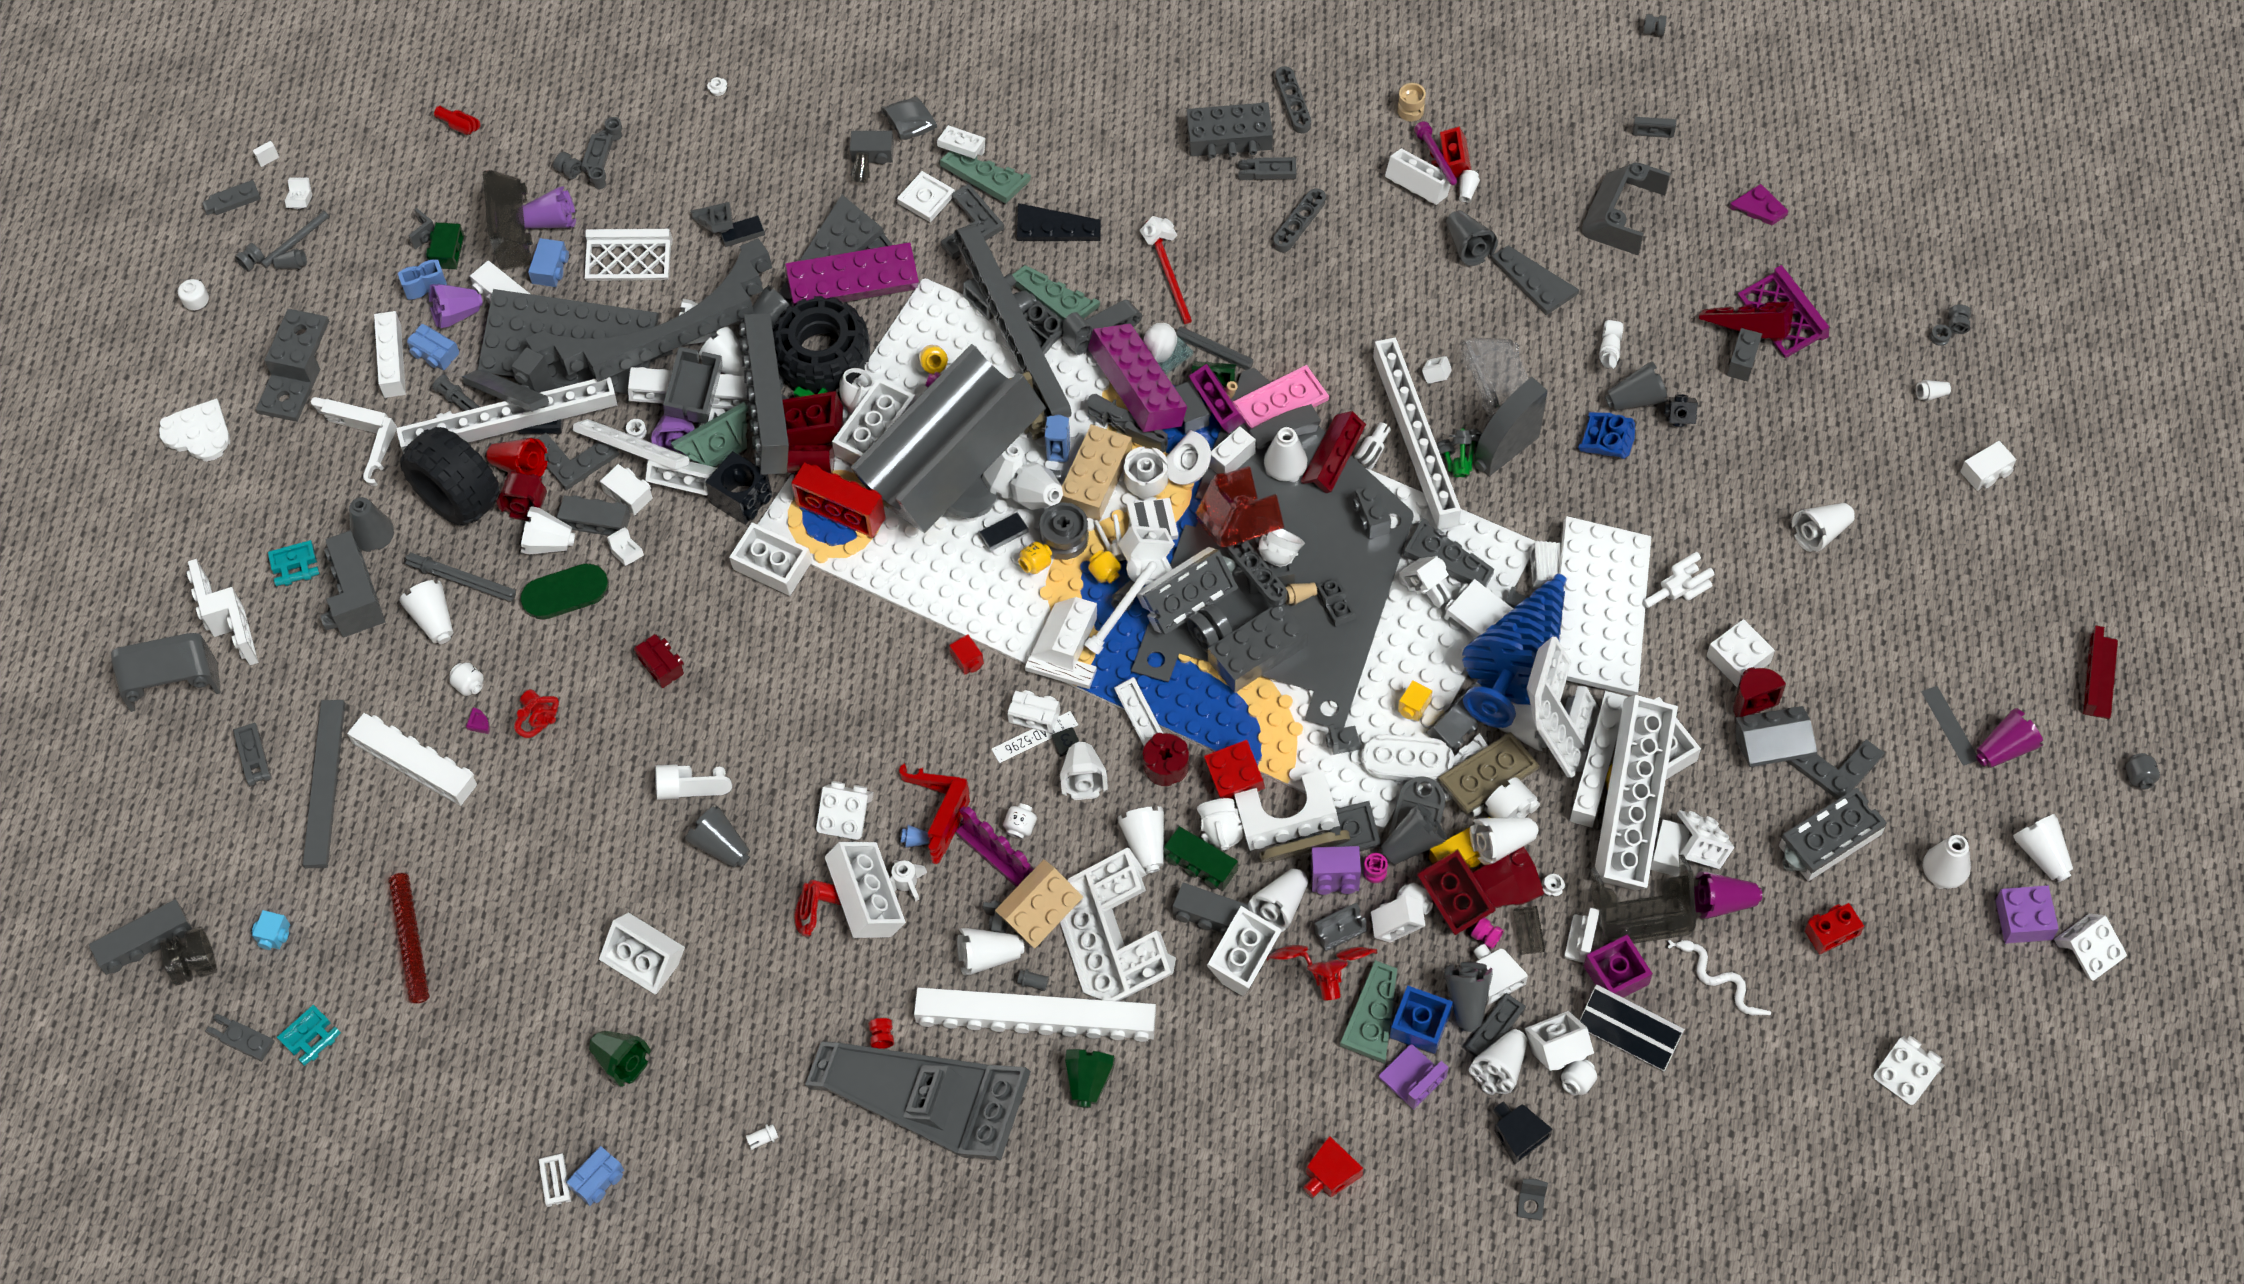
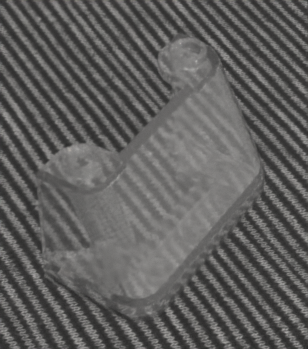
(1495, 369)

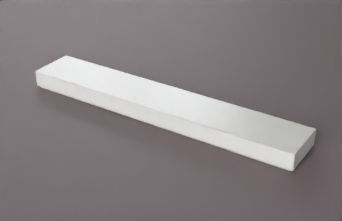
(631, 444)

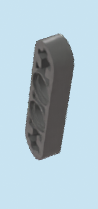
(1295, 99)
(1297, 219)
(1254, 572)

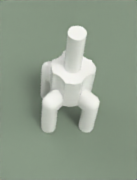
(1682, 583)

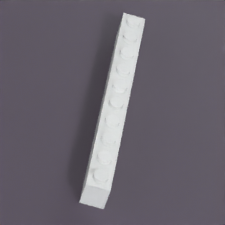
(507, 417)
(1417, 433)
(1035, 1013)

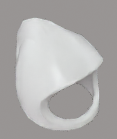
(1160, 341)
(851, 394)

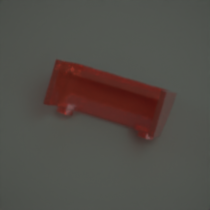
(1231, 512)

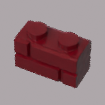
(659, 661)

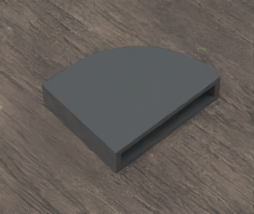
(1512, 427)

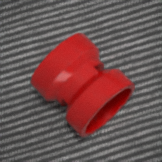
(881, 1033)

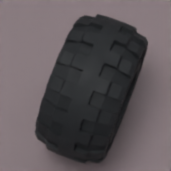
(825, 367)
(449, 476)

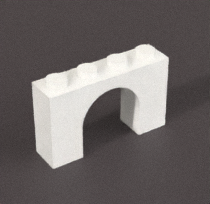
(1266, 830)

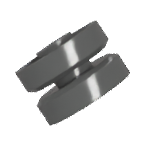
(1064, 530)

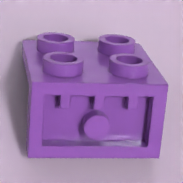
(1413, 1076)

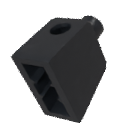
(1520, 1130)

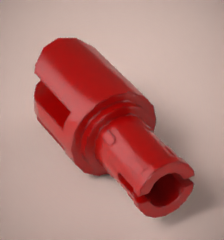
(458, 120)

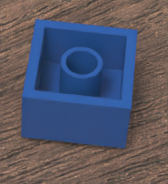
(1421, 1019)

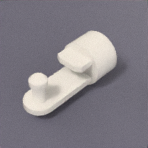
(677, 782)

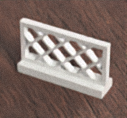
(627, 237)

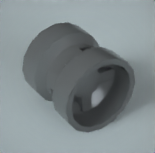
(1649, 25)
(566, 164)
(249, 257)
(1959, 319)

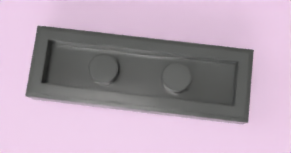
(1496, 1024)

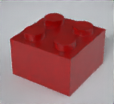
(1234, 770)

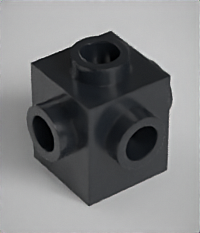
(1688, 409)

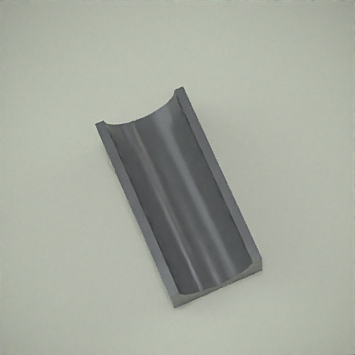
(947, 438)

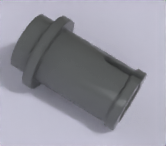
(1032, 980)

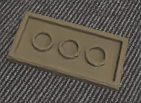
(1481, 774)

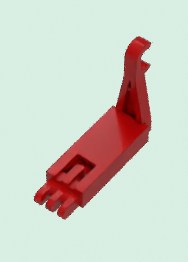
(948, 815)

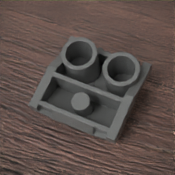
(909, 118)
(1045, 325)

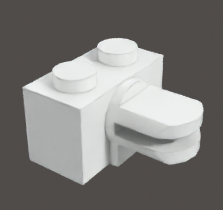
(1427, 576)

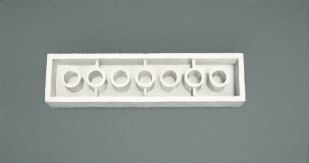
(1635, 792)

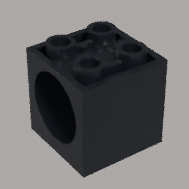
(733, 473)

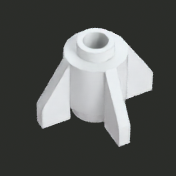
(905, 876)

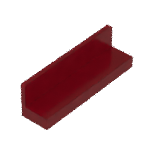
(1334, 451)
(2100, 674)

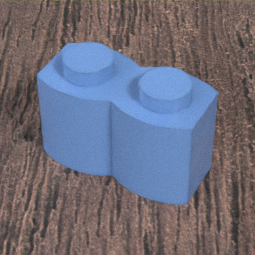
(418, 279)

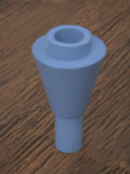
(914, 837)

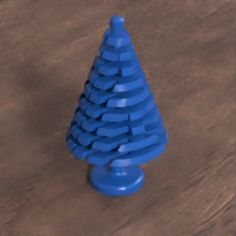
(1506, 654)

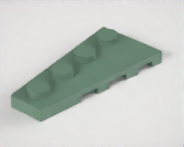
(986, 176)
(1053, 294)
(1371, 1018)

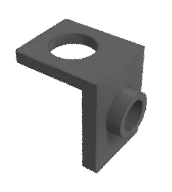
(422, 233)
(1532, 1190)

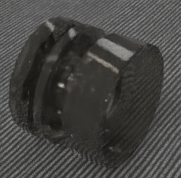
(182, 957)

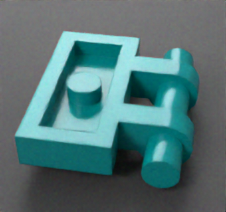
(293, 557)
(305, 1030)

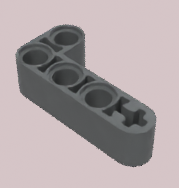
(1078, 331)

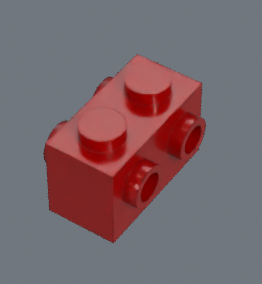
(1833, 928)

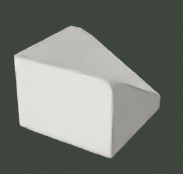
(1437, 369)

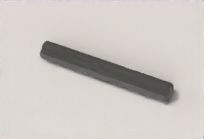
(1214, 348)

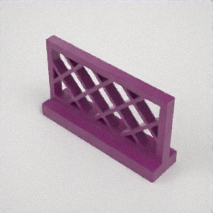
(1802, 306)

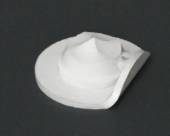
(1189, 459)

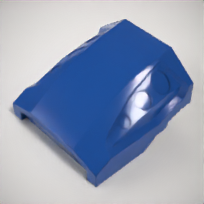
(1608, 435)

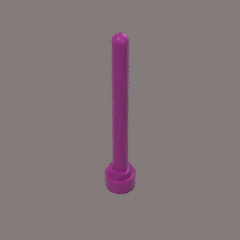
(1424, 132)

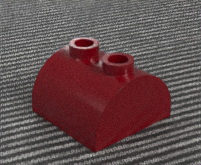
(811, 454)
(1758, 691)

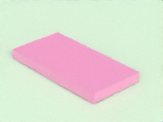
(1280, 396)

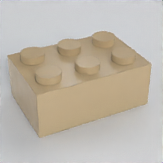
(1039, 903)

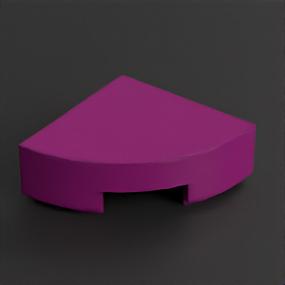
(478, 722)

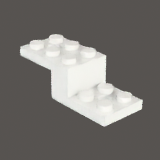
(221, 612)

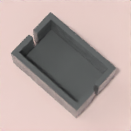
(692, 385)

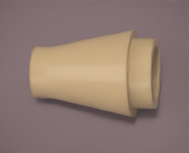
(1299, 592)

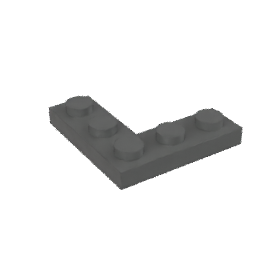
(978, 213)
(572, 471)
(1847, 777)

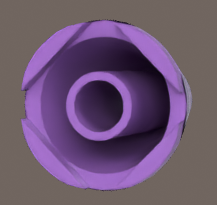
(550, 210)

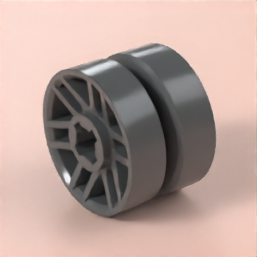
(1208, 626)

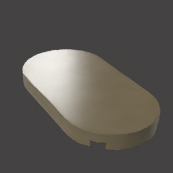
(1303, 846)

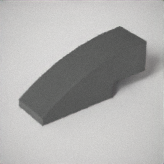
(1301, 420)

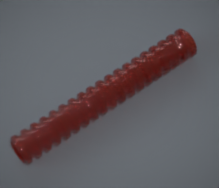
(409, 938)

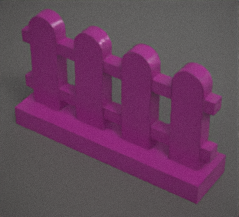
(992, 848)

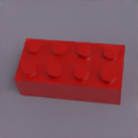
(838, 499)

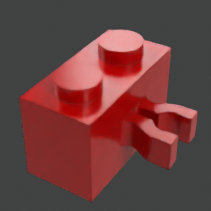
(1454, 151)

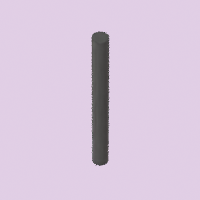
(295, 238)

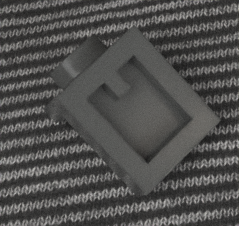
(1342, 739)
(996, 922)

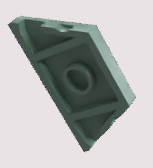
(717, 438)

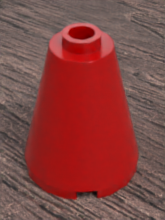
(520, 456)

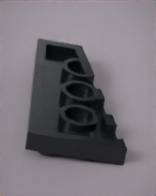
(1052, 225)

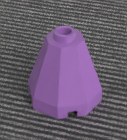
(452, 303)
(669, 430)

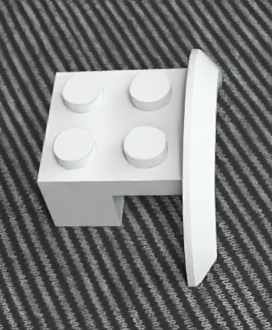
(1145, 545)

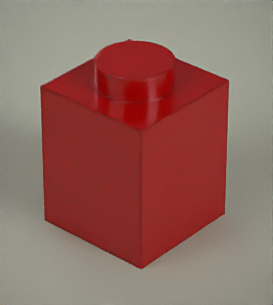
(966, 654)

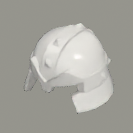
(1279, 547)

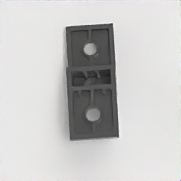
(292, 365)

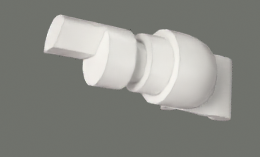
(1610, 346)

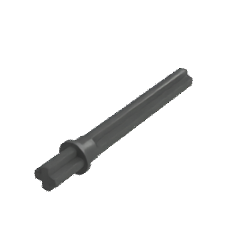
(459, 576)

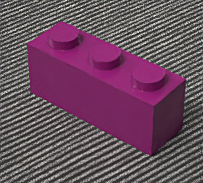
(1217, 398)

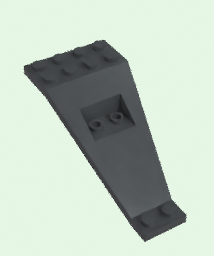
(940, 1099)

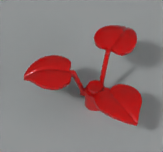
(1329, 982)

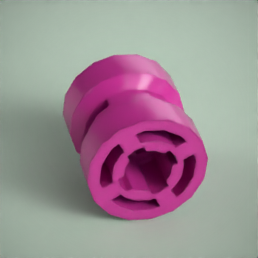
(1375, 873)
(1487, 933)

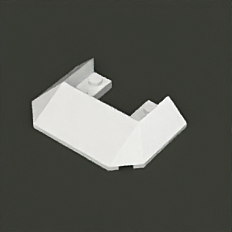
(1566, 729)
(1098, 952)

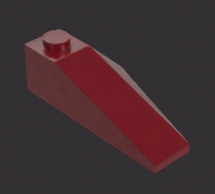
(1771, 320)
(1511, 879)

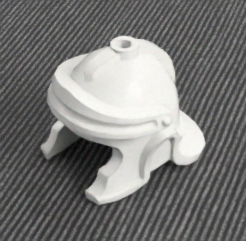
(1220, 823)

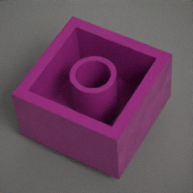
(1618, 967)

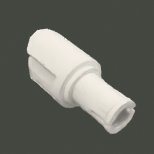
(1373, 446)

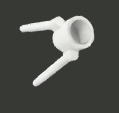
(1114, 548)

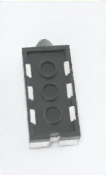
(1188, 589)
(1831, 835)

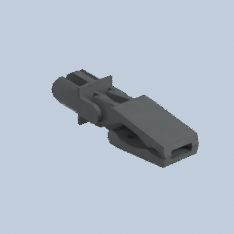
(1125, 423)

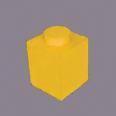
(1415, 701)

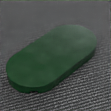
(564, 591)

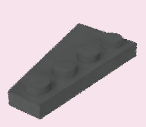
(1536, 282)
(1459, 563)

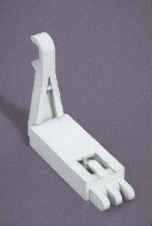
(361, 419)

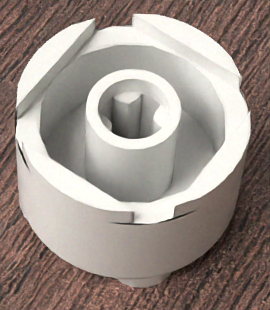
(1145, 472)
(1511, 801)

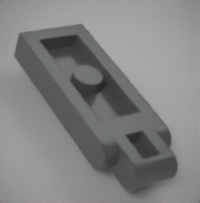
(231, 198)

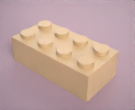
(1096, 470)

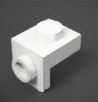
(299, 193)
(1156, 228)
(624, 547)

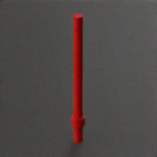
(1172, 281)

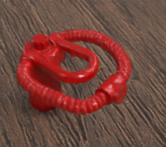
(540, 710)
(810, 896)

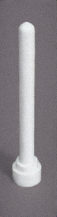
(1096, 642)

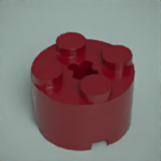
(520, 493)
(1166, 759)

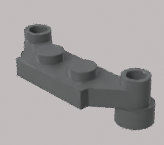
(598, 151)

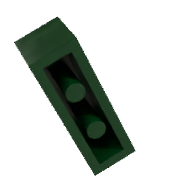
(1200, 859)

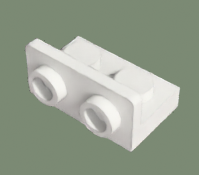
(961, 142)
(1581, 936)

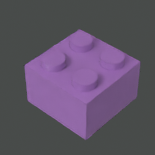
(1335, 869)
(2026, 914)

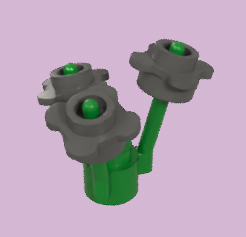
(1461, 466)

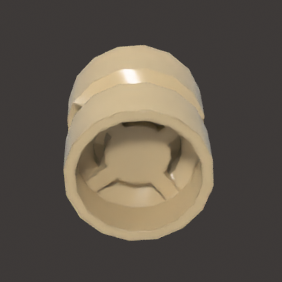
(1411, 102)

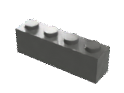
(139, 937)

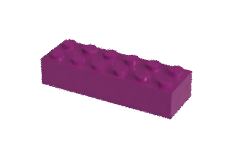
(853, 274)
(1137, 377)

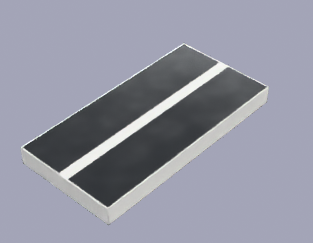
(1631, 1027)

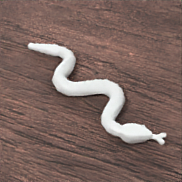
(1688, 946)

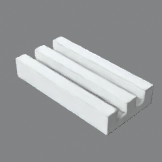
(557, 1199)

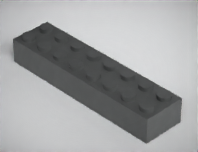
(764, 393)

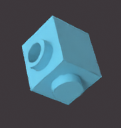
(270, 930)

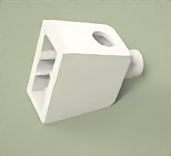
(1506, 972)

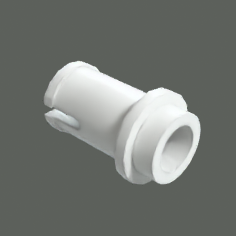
(762, 1136)

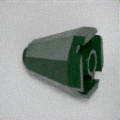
(620, 1055)
(1088, 1075)

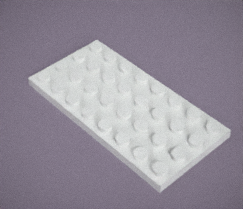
(1603, 603)

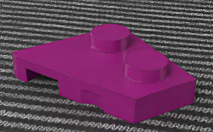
(1760, 205)

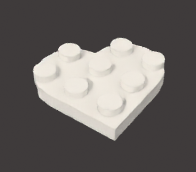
(198, 430)

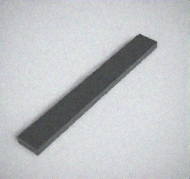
(324, 784)

